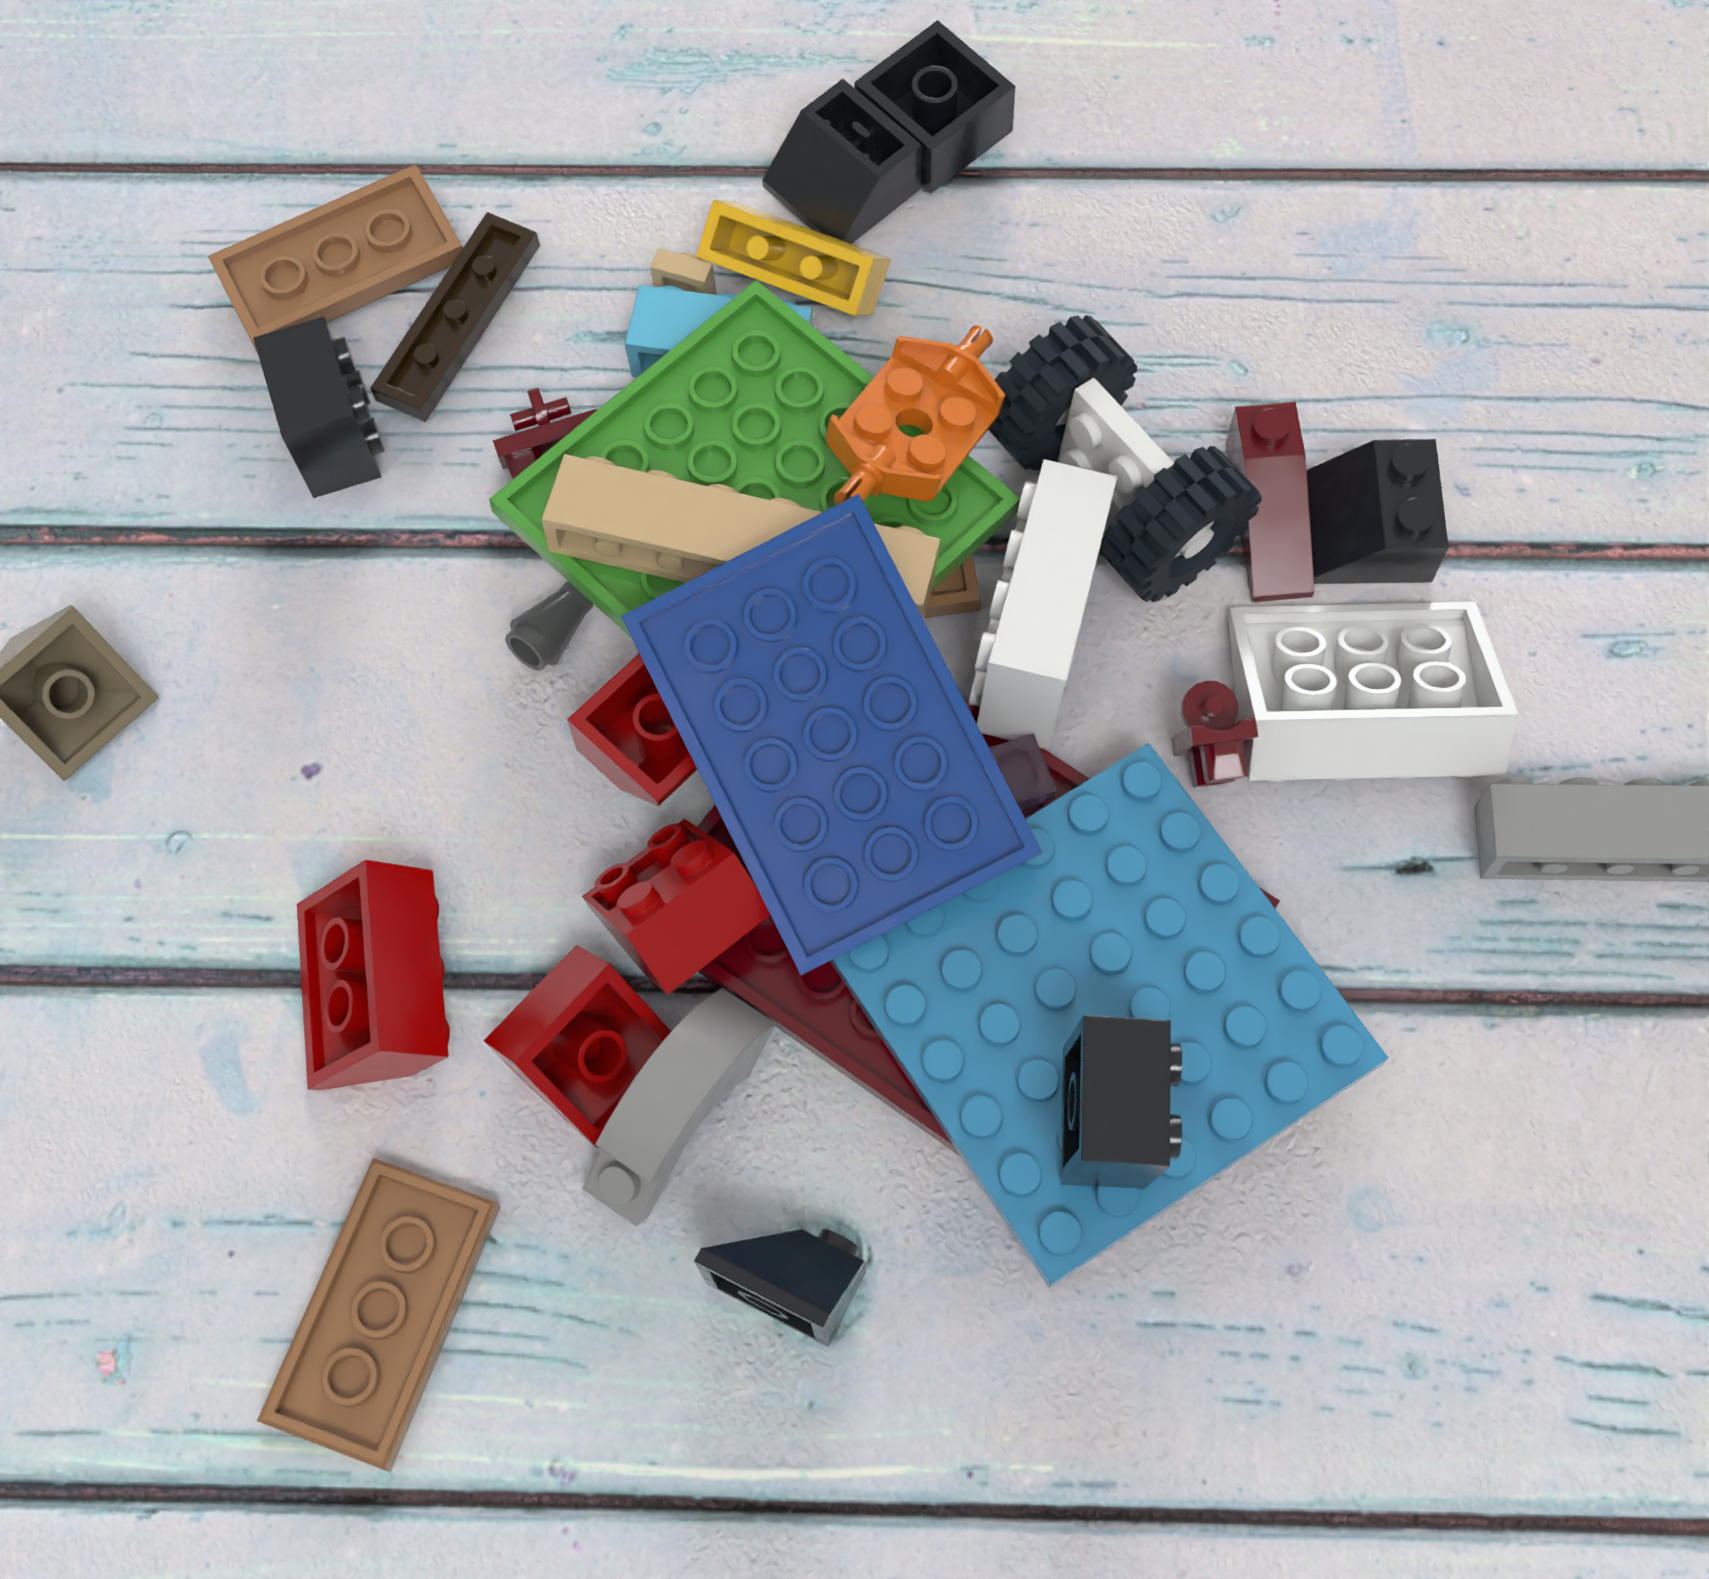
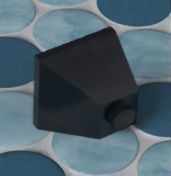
(789, 1277)

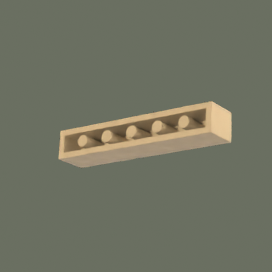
(687, 528)

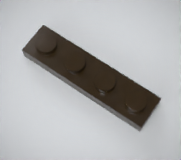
(455, 317)

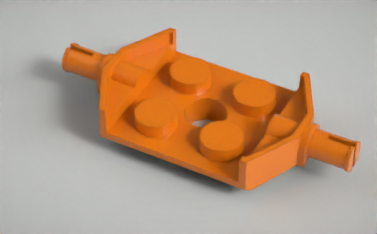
(924, 386)

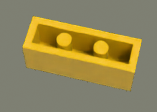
(793, 257)

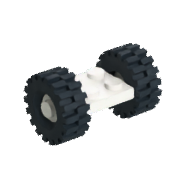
(1163, 513)

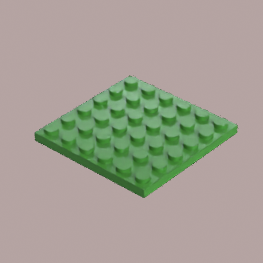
(747, 411)

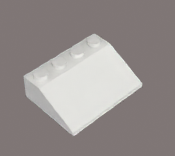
(1370, 691)

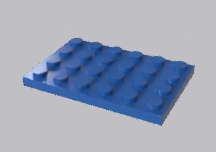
(831, 734)

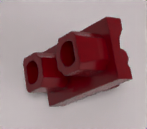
(525, 447)
(1211, 738)

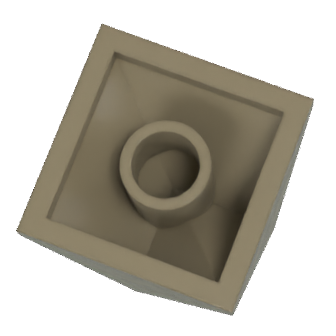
(67, 690)

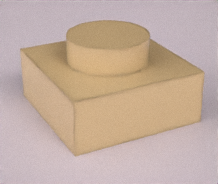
(682, 271)

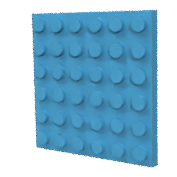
(1116, 918)

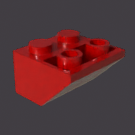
(677, 903)

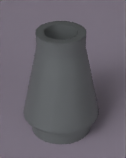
(546, 629)

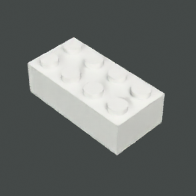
(1040, 602)

